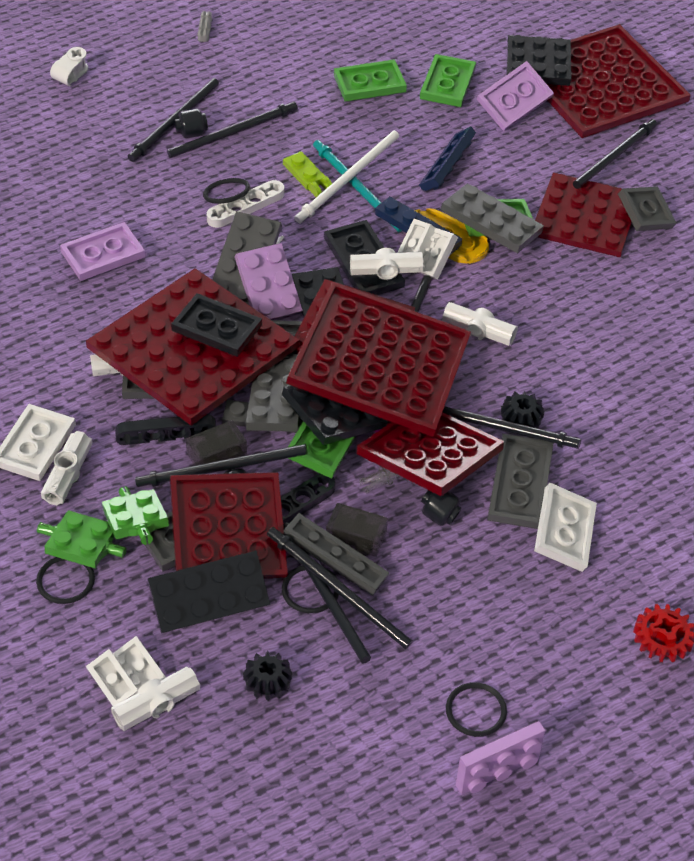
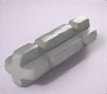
(204, 26)

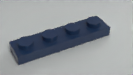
(446, 160)
(402, 217)

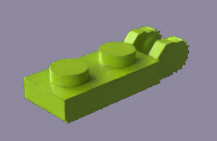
(306, 173)

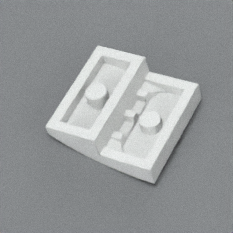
(433, 244)
(124, 671)

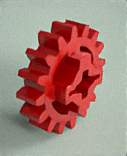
(664, 632)

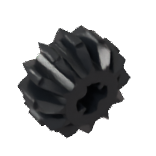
(523, 409)
(267, 675)

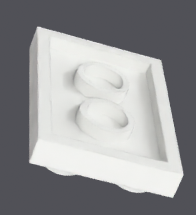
(35, 441)
(565, 527)

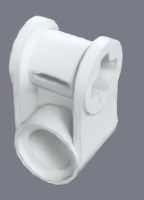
(70, 66)

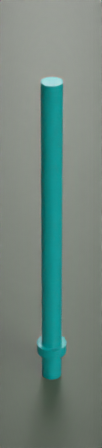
(326, 152)

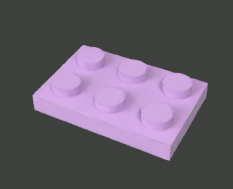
(515, 96)
(102, 251)
(268, 281)
(500, 758)

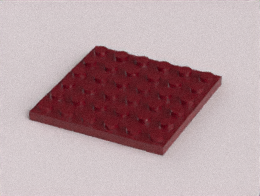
(613, 83)
(380, 358)
(178, 369)

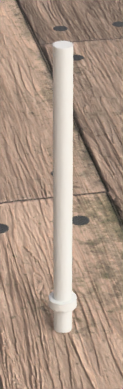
(308, 210)

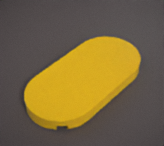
(471, 245)

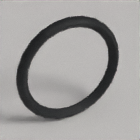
(229, 199)
(61, 600)
(301, 609)
(456, 691)

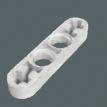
(261, 192)

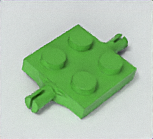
(135, 514)
(80, 539)

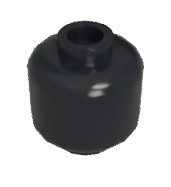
(191, 123)
(441, 508)

